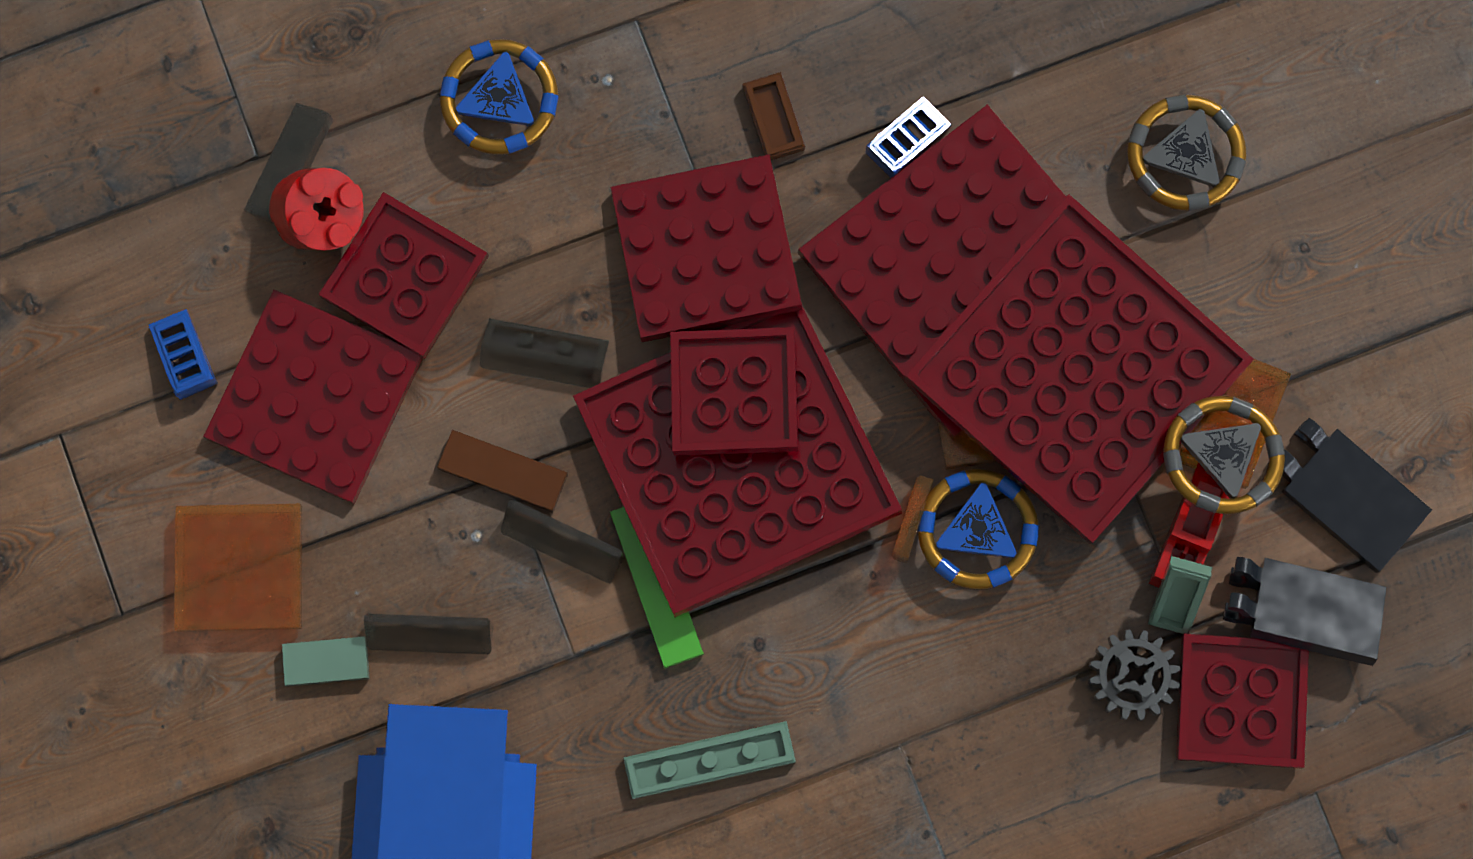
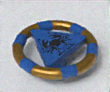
(498, 96)
(978, 529)

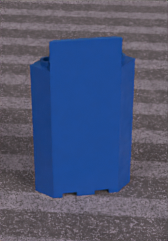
(444, 789)

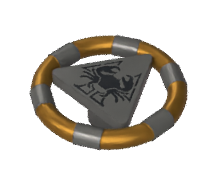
(1187, 152)
(1224, 454)

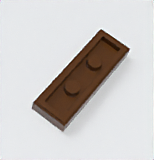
(502, 470)

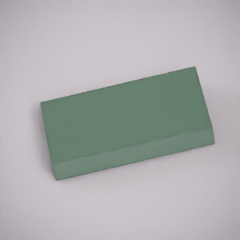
(1180, 595)
(325, 661)

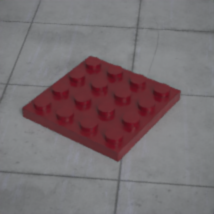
(706, 248)
(313, 396)

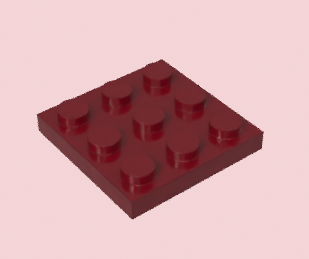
(403, 275)
(733, 391)
(1242, 701)

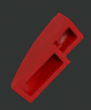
(1191, 529)

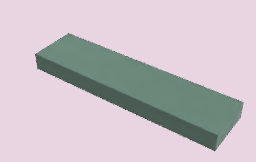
(709, 760)

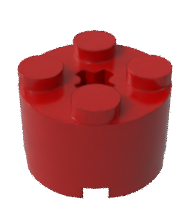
(339, 206)

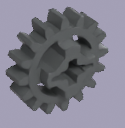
(1143, 693)

